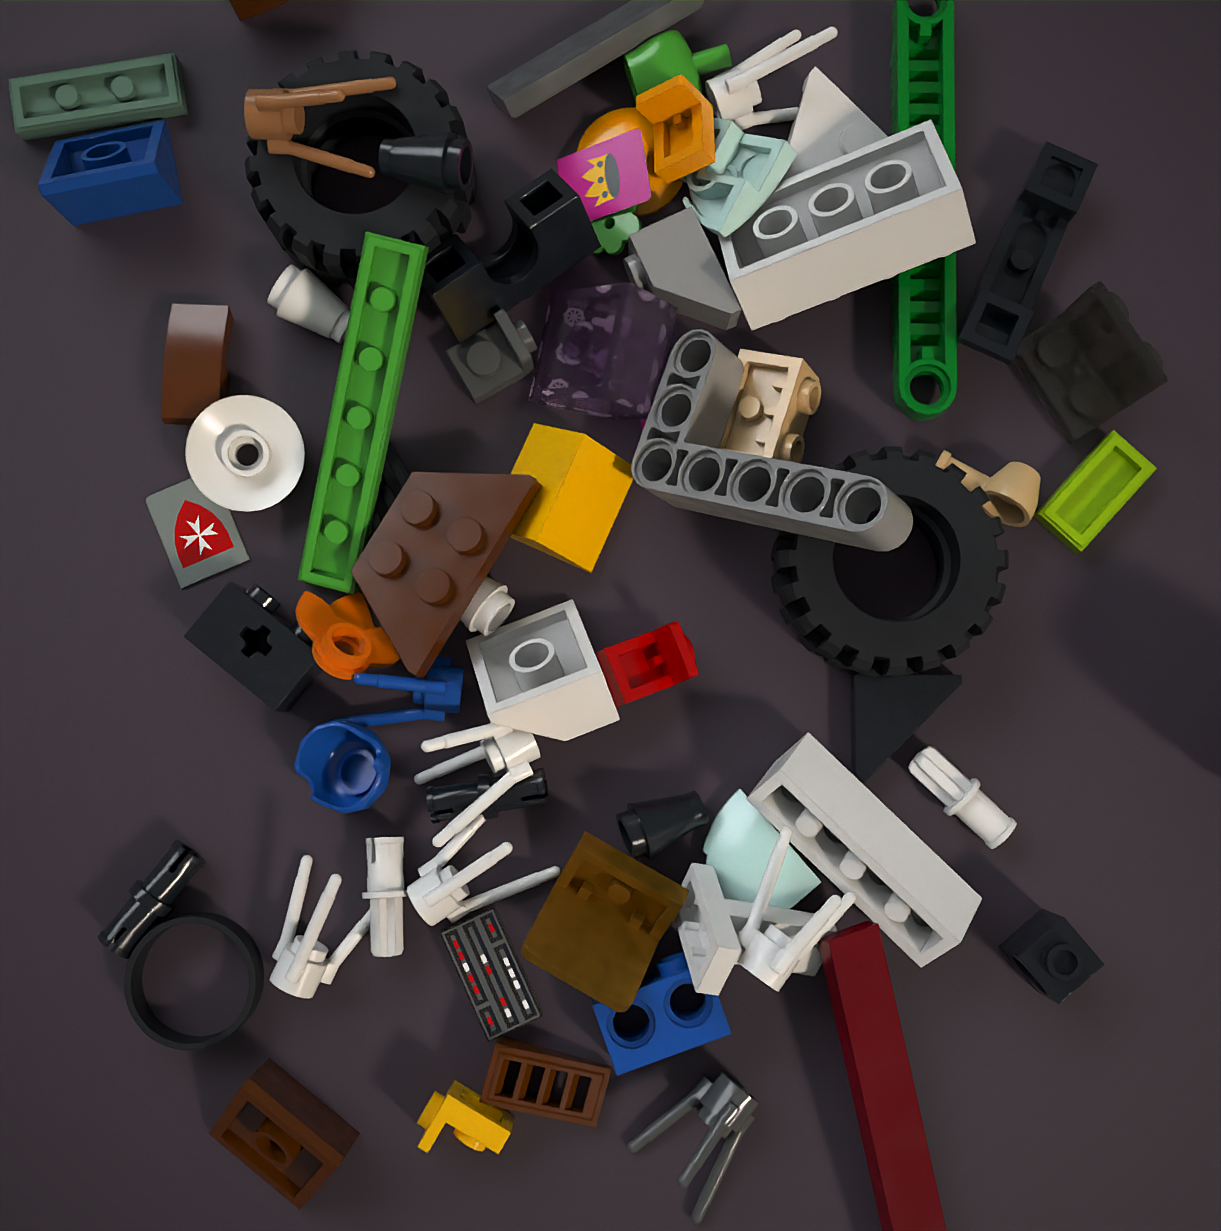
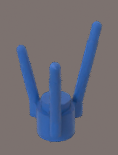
(438, 691)

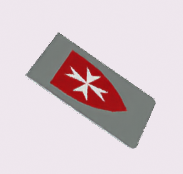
(195, 532)

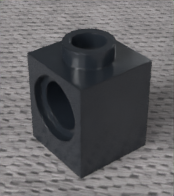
(1051, 955)

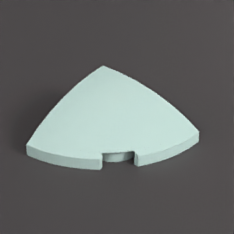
(739, 180)
(740, 849)

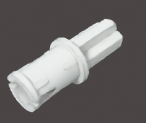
(961, 796)
(385, 893)

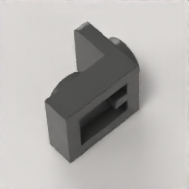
(494, 357)

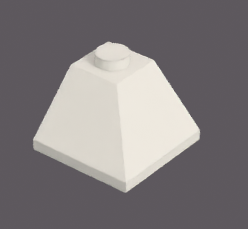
(543, 675)

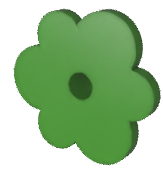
(615, 229)

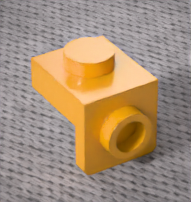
(681, 127)

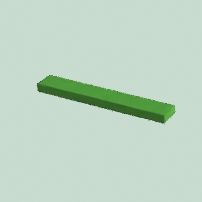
(362, 409)

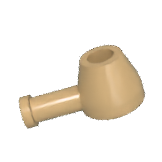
(1011, 490)

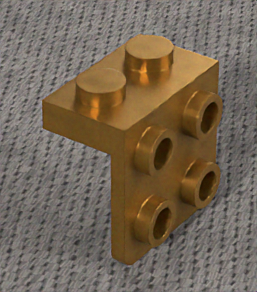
(603, 922)

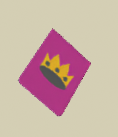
(608, 174)

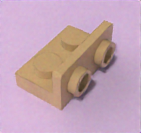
(772, 406)

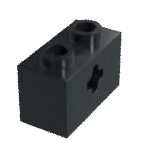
(227, 637)

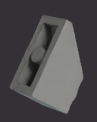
(682, 269)

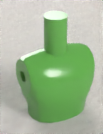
(670, 56)

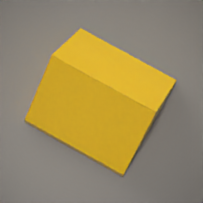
(577, 496)

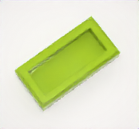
(1094, 492)

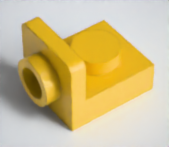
(474, 1122)

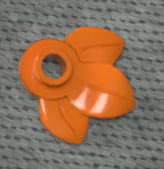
(344, 635)

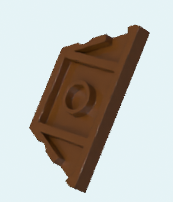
(436, 555)

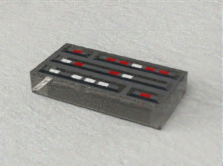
(491, 973)

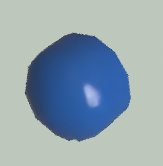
(343, 766)

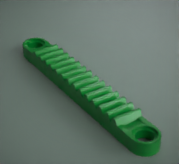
(924, 295)

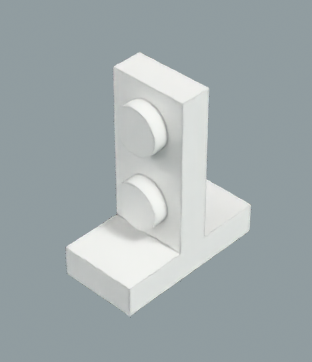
(711, 925)

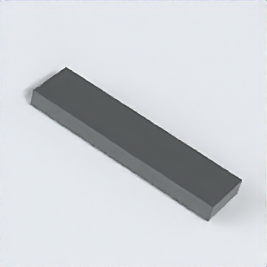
(586, 52)

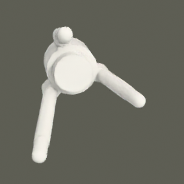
(737, 90)
(501, 747)
(442, 891)
(774, 954)
(302, 960)

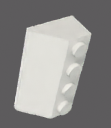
(848, 226)

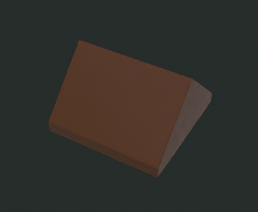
(284, 1133)

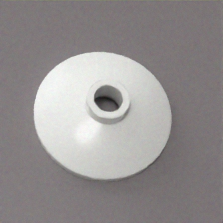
(214, 447)

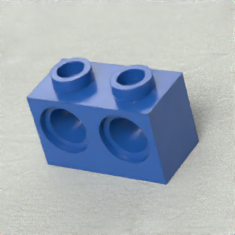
(666, 1028)

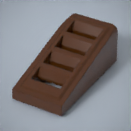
(519, 1100)

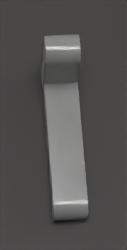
(686, 468)

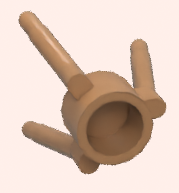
(280, 113)

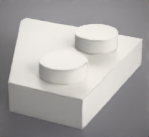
(827, 125)

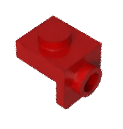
(647, 663)

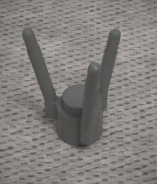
(726, 1112)

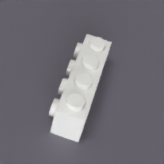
(866, 850)

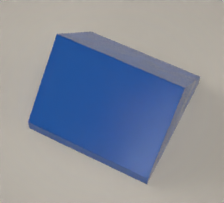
(112, 173)

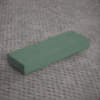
(97, 96)

